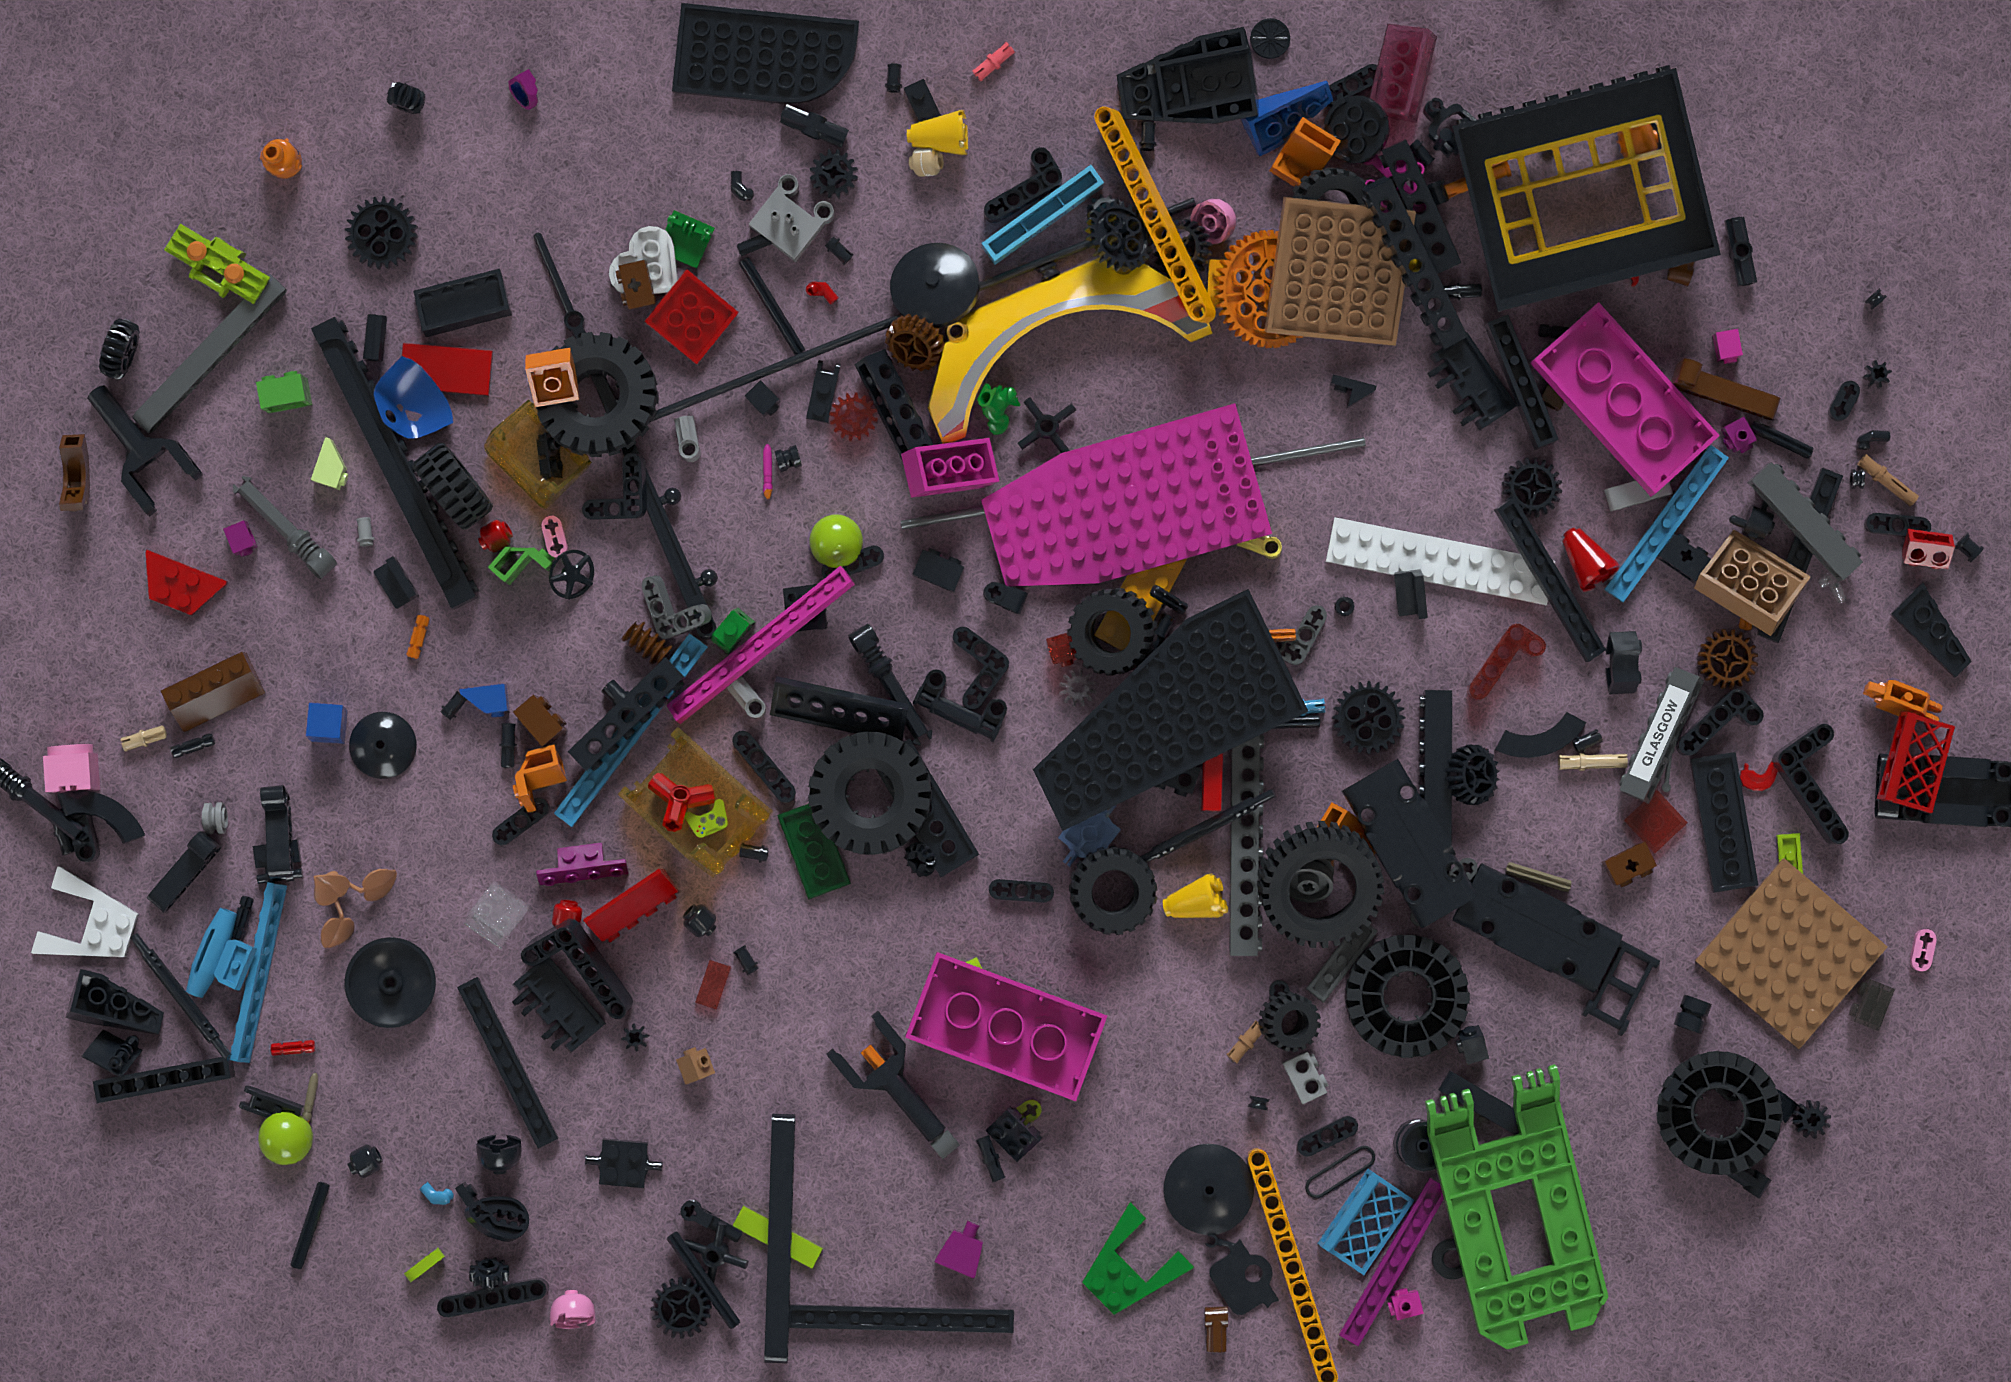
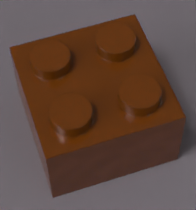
(540, 720)

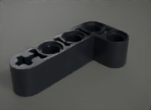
(1020, 190)
(1715, 725)
(278, 831)
(197, 856)

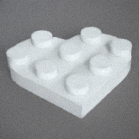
(658, 250)

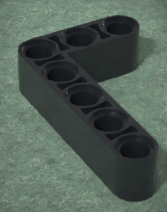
(1808, 783)
(583, 963)

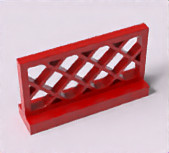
(1897, 761)

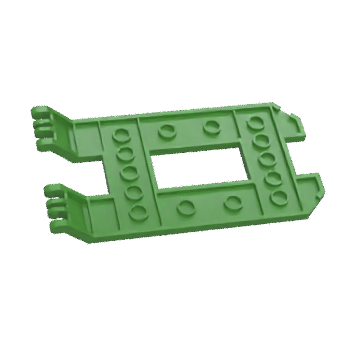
(1537, 1153)

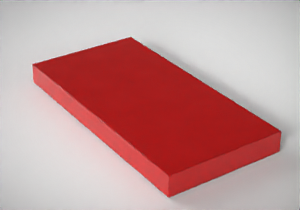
(454, 368)

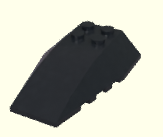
(1194, 82)

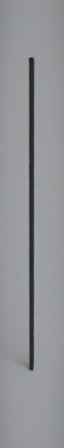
(874, 328)

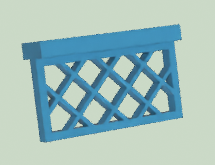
(1348, 1214)

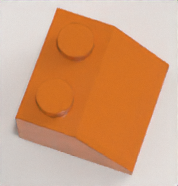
(552, 377)

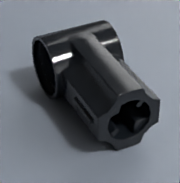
(1752, 1181)

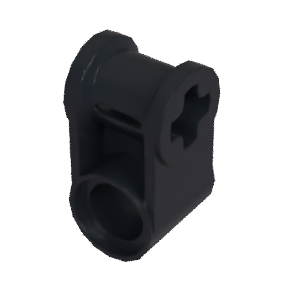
(1009, 598)

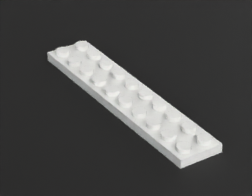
(1439, 559)

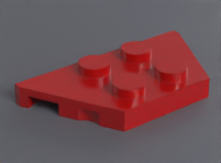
(179, 584)

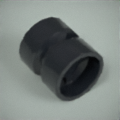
(1692, 1014)

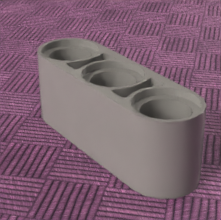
(1632, 494)

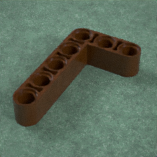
(1691, 380)

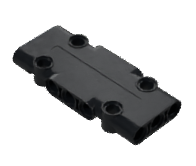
(1967, 793)
(1410, 843)
(1539, 928)

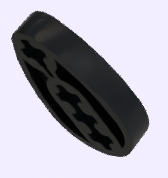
(502, 1206)

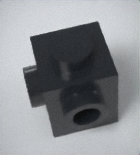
(1472, 1044)

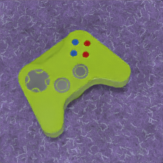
(709, 822)

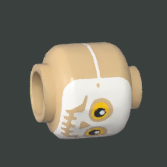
(926, 162)

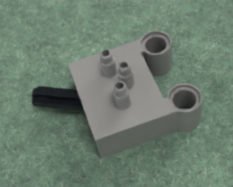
(785, 223)

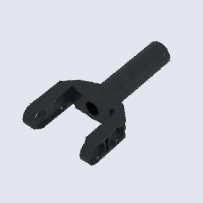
(140, 449)

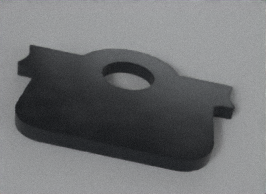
(1231, 1282)

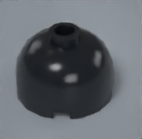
(499, 1154)

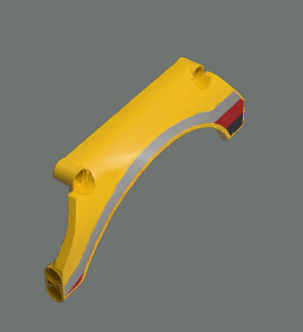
(999, 324)

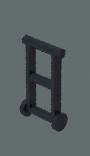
(1622, 1023)

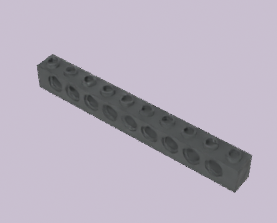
(1237, 945)

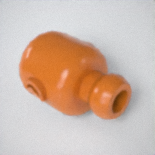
(1643, 140)
(281, 158)

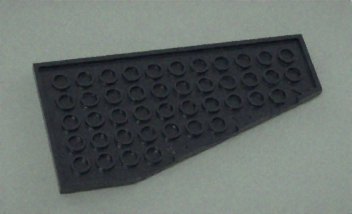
(1183, 705)

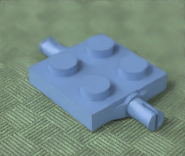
(1089, 835)

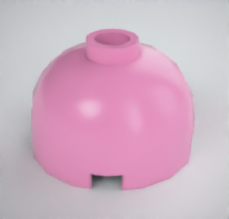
(1216, 218)
(572, 1310)

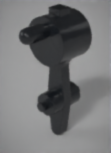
(1757, 522)

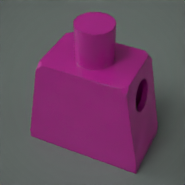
(962, 1250)

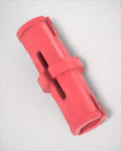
(993, 61)

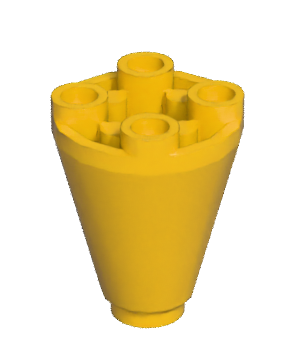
(1197, 900)

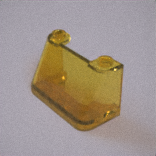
(515, 451)

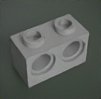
(1300, 1079)

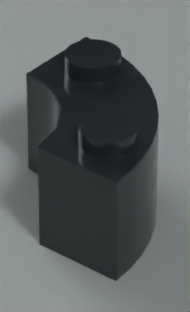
(1624, 671)

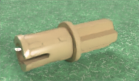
(143, 738)

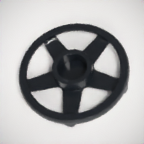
(572, 574)

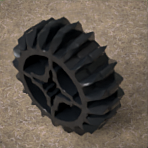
(1196, 238)
(119, 348)
(1551, 489)
(1467, 775)
(670, 1324)

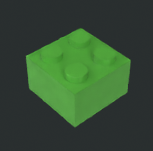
(283, 392)

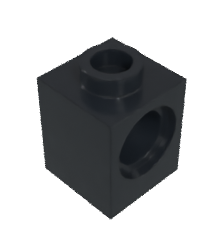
(763, 399)

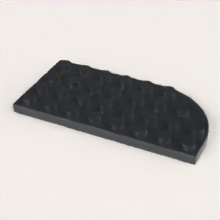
(761, 54)

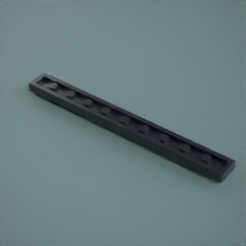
(901, 1318)

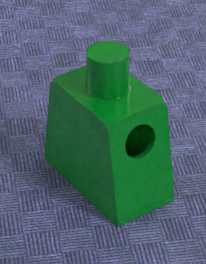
(732, 630)

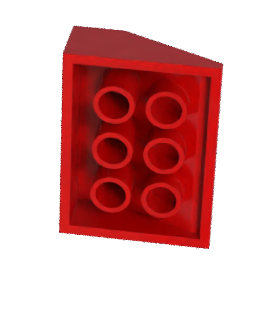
(631, 905)

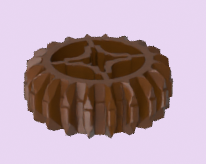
(914, 342)
(1729, 649)

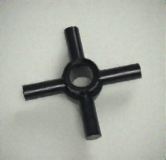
(1040, 418)
(720, 1248)

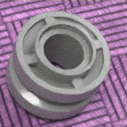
(214, 818)

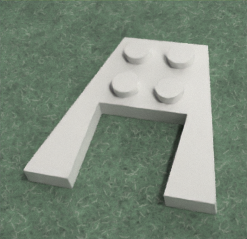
(107, 928)

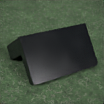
(395, 583)
(1410, 593)

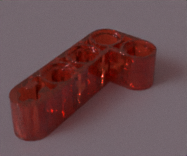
(1501, 664)

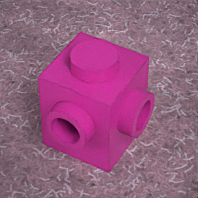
(1405, 1304)

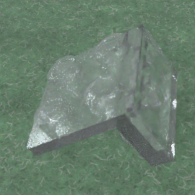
(496, 914)

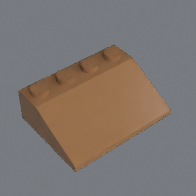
(1751, 582)

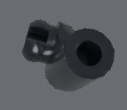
(738, 188)

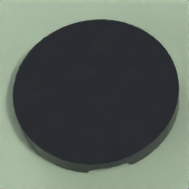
(1360, 127)

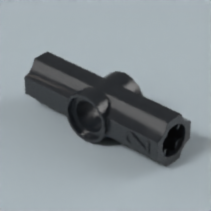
(1743, 266)

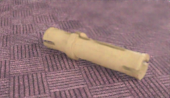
(1584, 761)

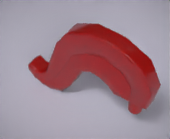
(1756, 781)

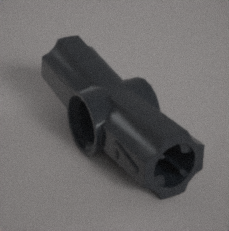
(813, 125)

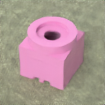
(71, 768)

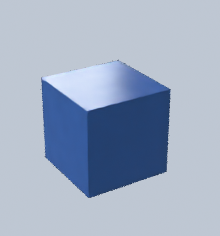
(326, 723)

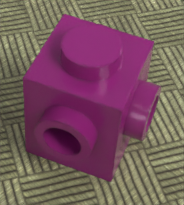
(1738, 436)

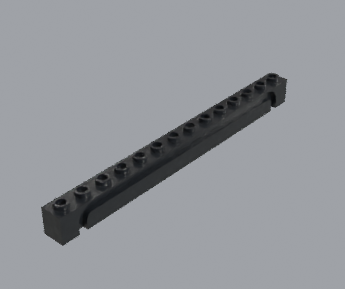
(395, 464)

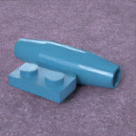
(220, 956)

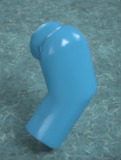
(437, 1197)

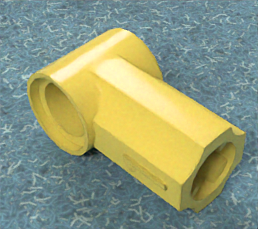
(1258, 546)

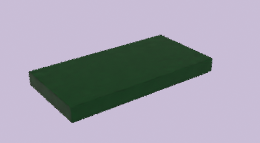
(813, 853)

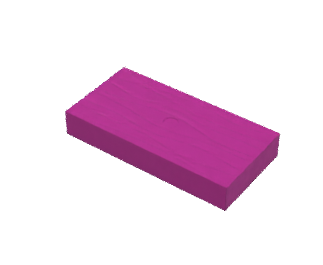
(1006, 1026)

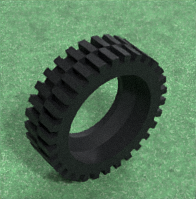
(1307, 846)

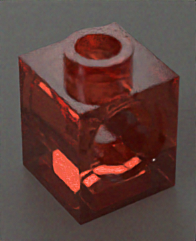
(1060, 650)

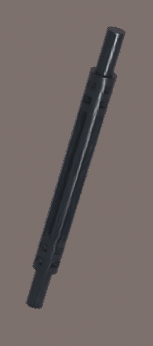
(1207, 826)
(180, 996)

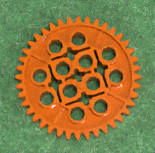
(1234, 293)

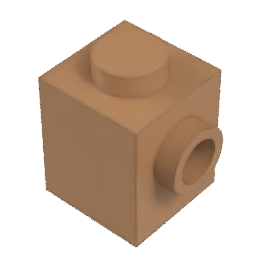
(695, 1065)

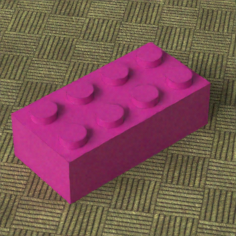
(950, 467)

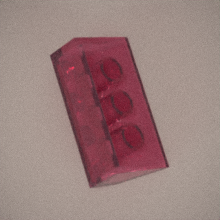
(1403, 70)

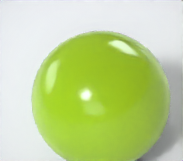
(836, 541)
(285, 1138)

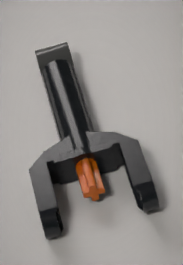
(889, 1078)

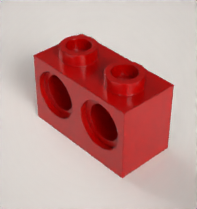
(1928, 544)

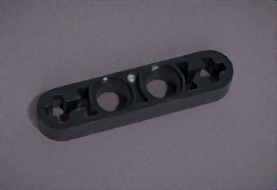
(766, 764)

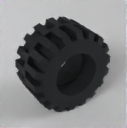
(1301, 1033)

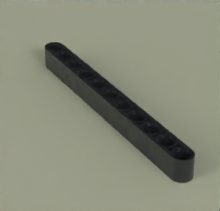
(779, 1238)

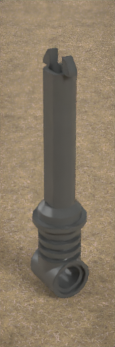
(298, 541)

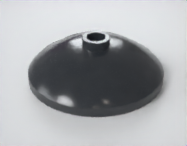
(398, 748)

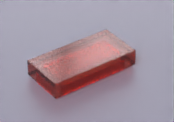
(713, 984)

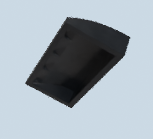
(462, 303)

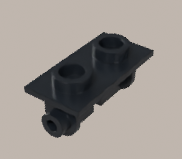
(552, 465)

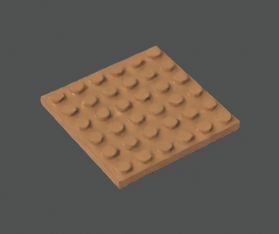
(1334, 275)
(1791, 953)

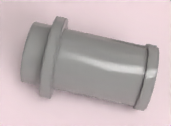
(365, 531)

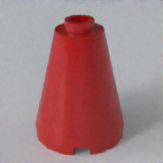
(1588, 559)

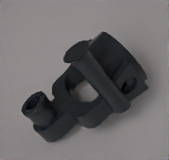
(1436, 114)

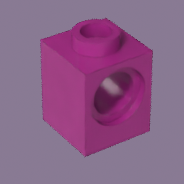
(240, 538)

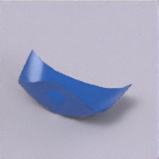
(417, 392)

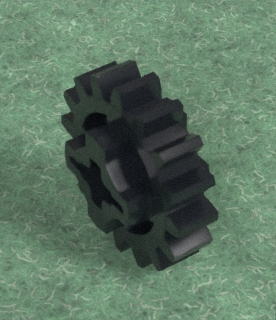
(824, 172)

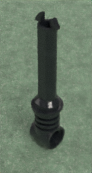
(865, 641)
(21, 789)

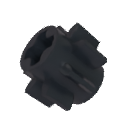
(1883, 374)
(628, 1038)

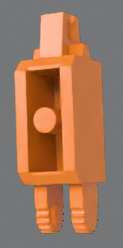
(1899, 697)

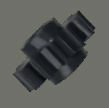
(489, 1273)

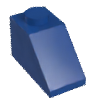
(489, 699)

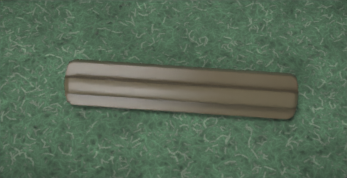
(1538, 877)

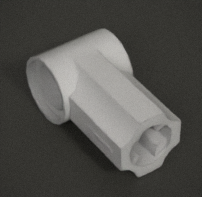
(687, 436)
(746, 696)

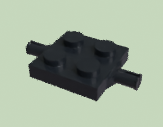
(623, 1163)

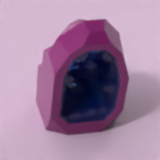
(524, 89)

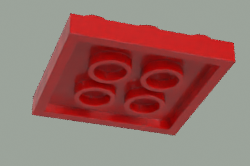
(691, 316)

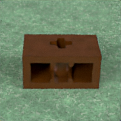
(645, 293)
(1616, 864)

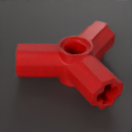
(679, 799)

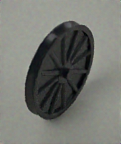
(1270, 38)

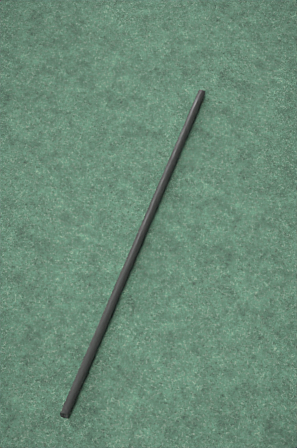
(1258, 460)

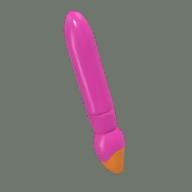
(767, 471)

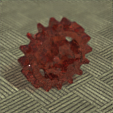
(864, 414)

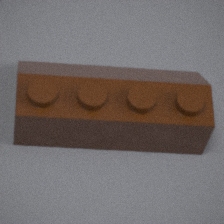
(213, 691)

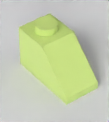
(330, 467)

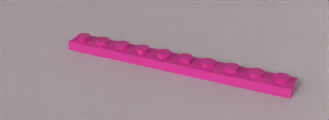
(760, 645)

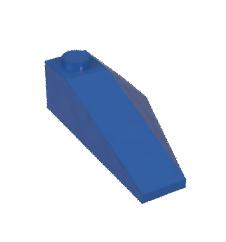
(1282, 113)

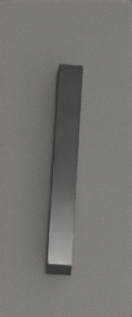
(206, 357)

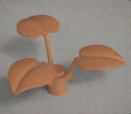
(332, 885)

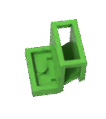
(528, 554)

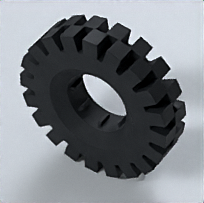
(633, 410)
(830, 784)
(1366, 996)
(1760, 1122)

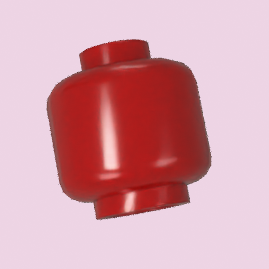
(495, 536)
(566, 910)

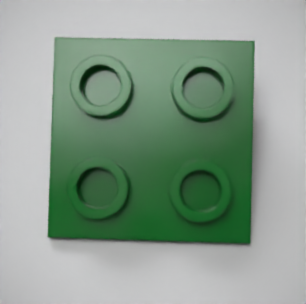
(689, 237)

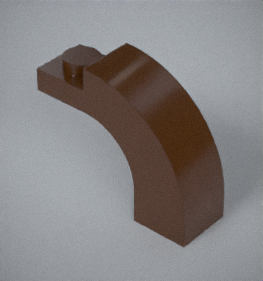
(75, 472)

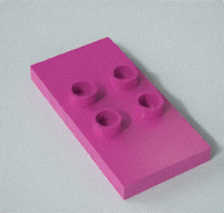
(1624, 399)

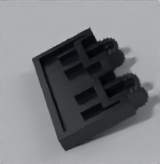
(1474, 380)
(560, 1003)

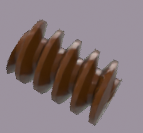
(646, 643)

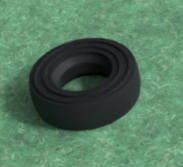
(1438, 1262)

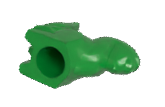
(994, 405)

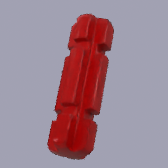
(292, 1047)

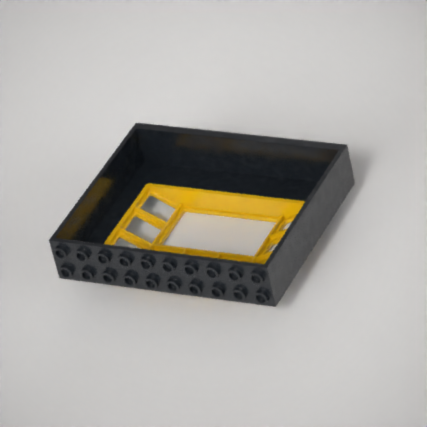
(1570, 120)

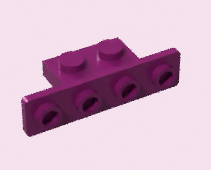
(581, 863)

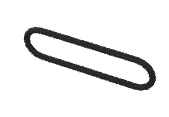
(1334, 1164)

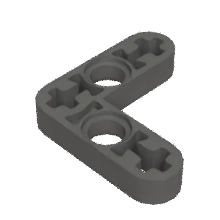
(667, 617)
(1302, 646)

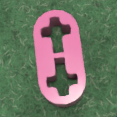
(549, 538)
(1928, 951)

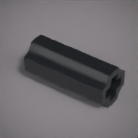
(374, 337)

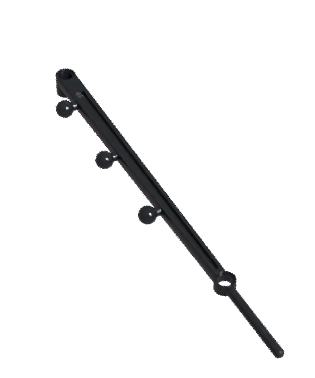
(669, 542)

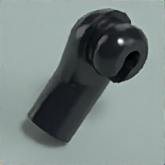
(1874, 435)

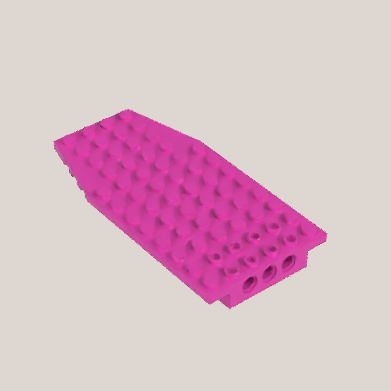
(1129, 504)

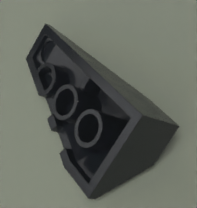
(106, 1004)

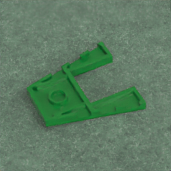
(1115, 1280)

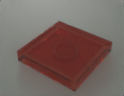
(1655, 822)

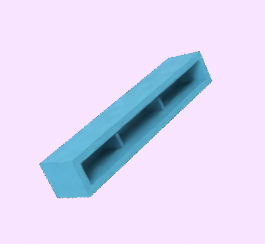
(1042, 214)

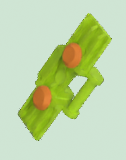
(222, 258)

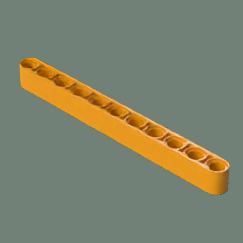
(1163, 219)
(1299, 1276)

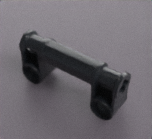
(956, 713)

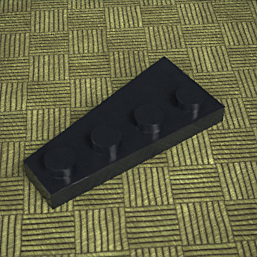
(1926, 624)

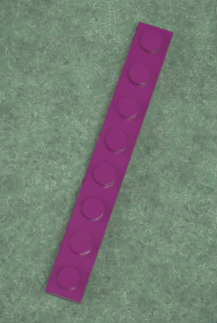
(1393, 1262)

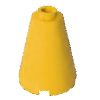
(941, 133)

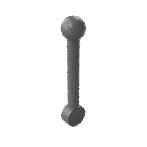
(1666, 786)

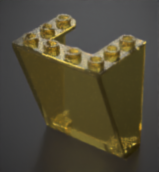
(693, 766)

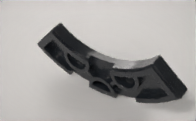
(1541, 744)
(104, 807)

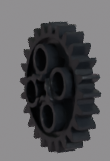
(369, 218)
(1127, 246)
(1378, 735)

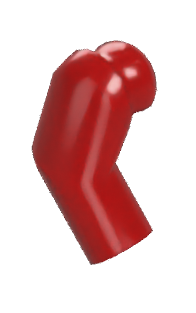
(821, 289)

